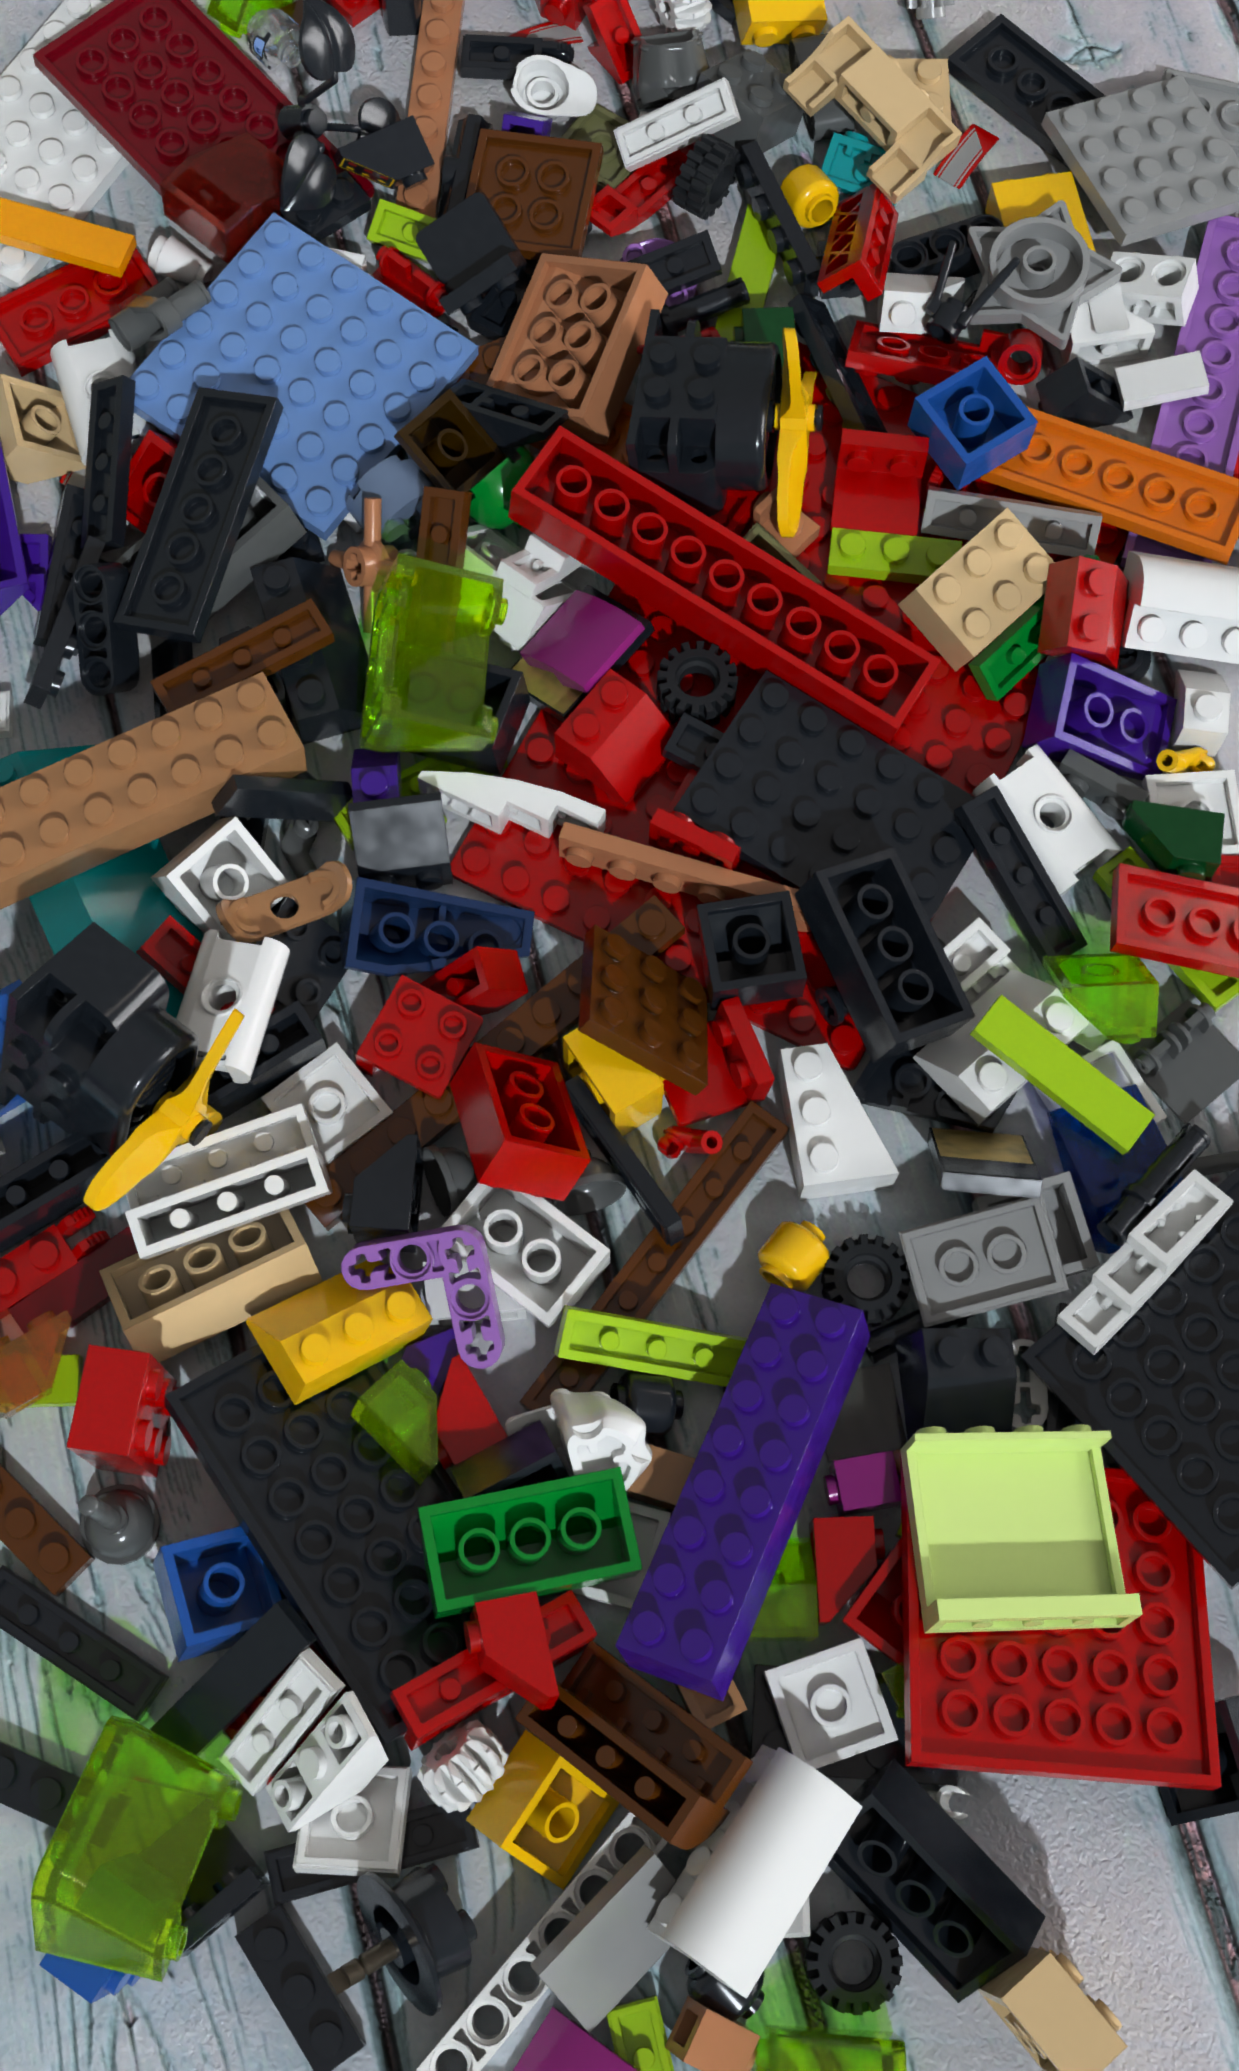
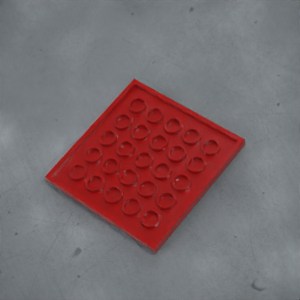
(1075, 1700)

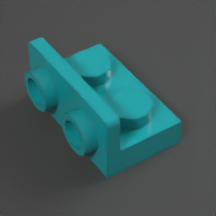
(849, 161)

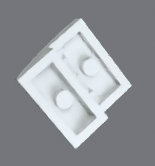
(978, 959)

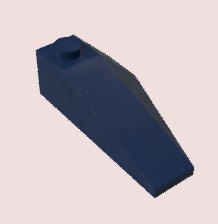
(415, 930)

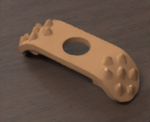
(315, 894)

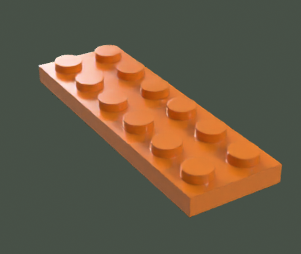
(1128, 485)

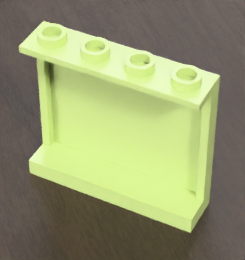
(1014, 1530)

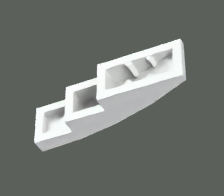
(536, 567)
(496, 800)
(1144, 1261)

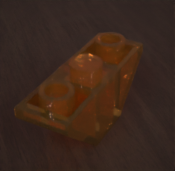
(32, 1362)

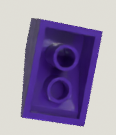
(1098, 716)

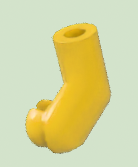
(1185, 760)

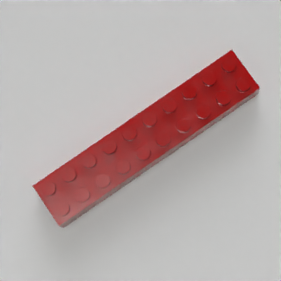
(719, 584)

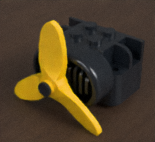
(713, 417)
(108, 1060)

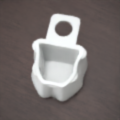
(593, 1432)

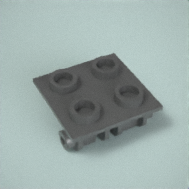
(1186, 1060)

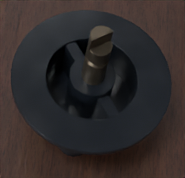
(413, 1935)

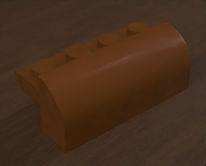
(640, 1748)

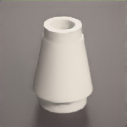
(178, 261)

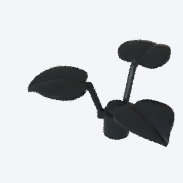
(324, 50)

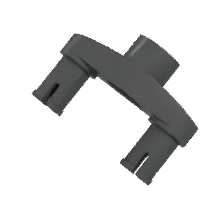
(157, 312)

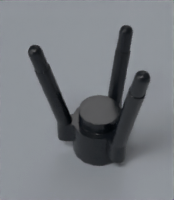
(953, 316)

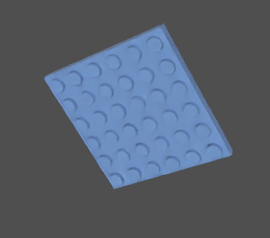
(326, 343)

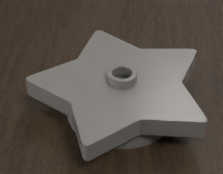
(1052, 277)

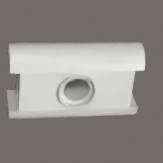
(85, 365)
(1077, 833)
(237, 974)

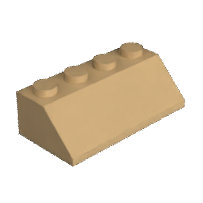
(209, 1284)

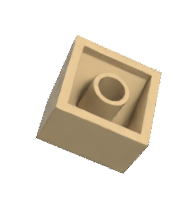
(35, 432)

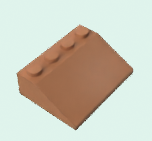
(579, 338)

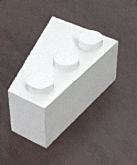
(829, 1130)

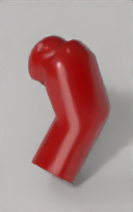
(688, 1140)

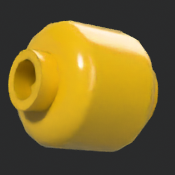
(810, 195)
(793, 1255)

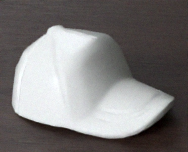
(553, 88)

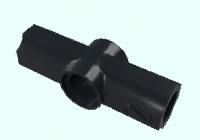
(459, 163)

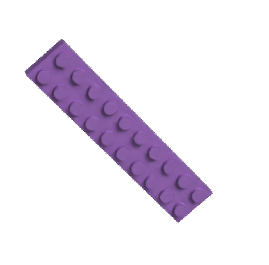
(1207, 425)

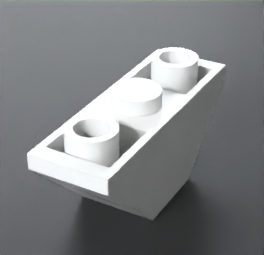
(328, 1765)

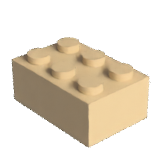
(980, 590)
(1053, 2015)

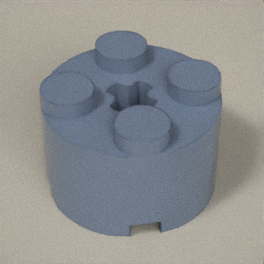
(401, 491)

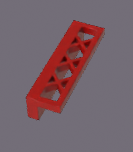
(860, 243)
(461, 1689)

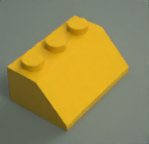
(337, 1331)

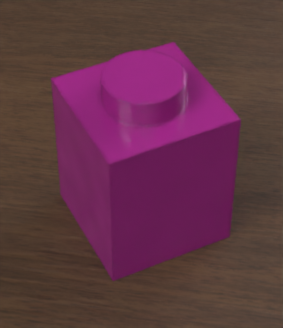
(863, 1484)

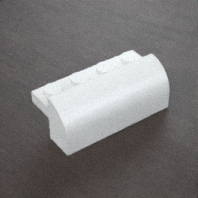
(1182, 607)
(228, 1182)
(755, 1869)

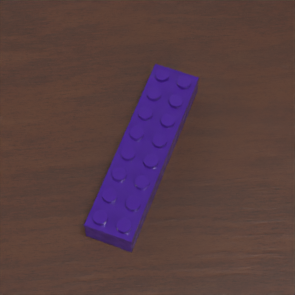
(744, 1492)

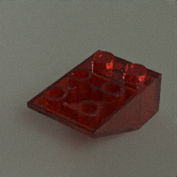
(224, 193)

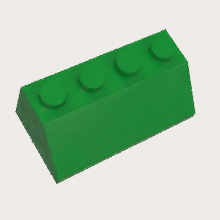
(528, 1541)

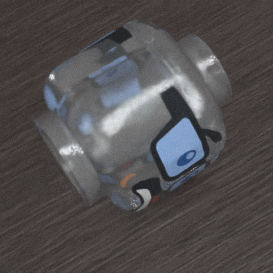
(274, 39)

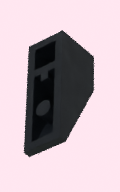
(507, 416)

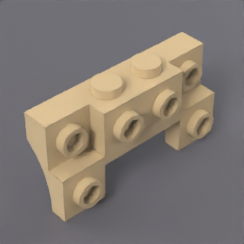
(881, 101)

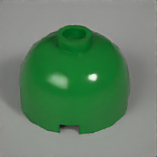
(493, 492)

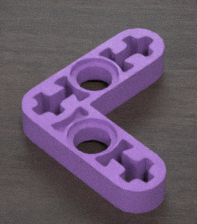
(439, 1264)

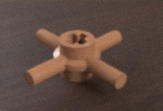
(369, 562)

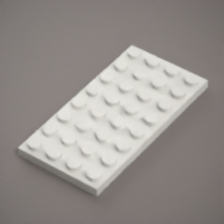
(47, 146)

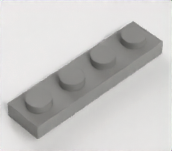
(1053, 527)

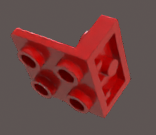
(879, 481)
(679, 835)
(419, 1038)
(735, 1069)

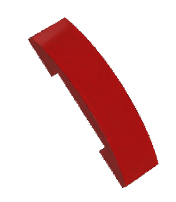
(638, 195)

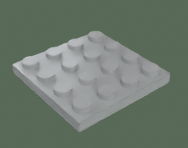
(1148, 159)

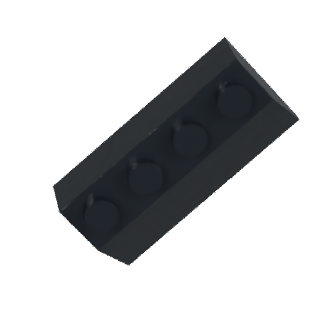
(330, 683)
(933, 1885)

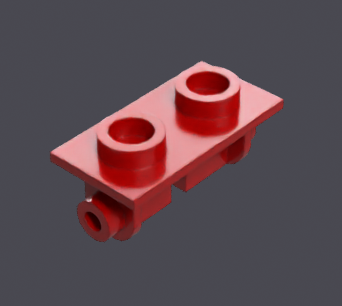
(409, 280)

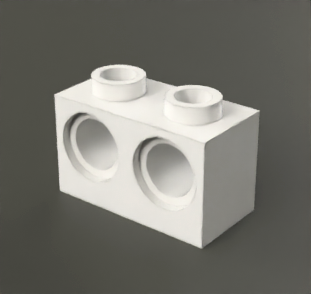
(1158, 286)

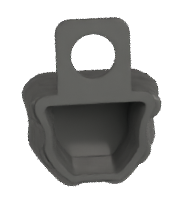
(667, 66)

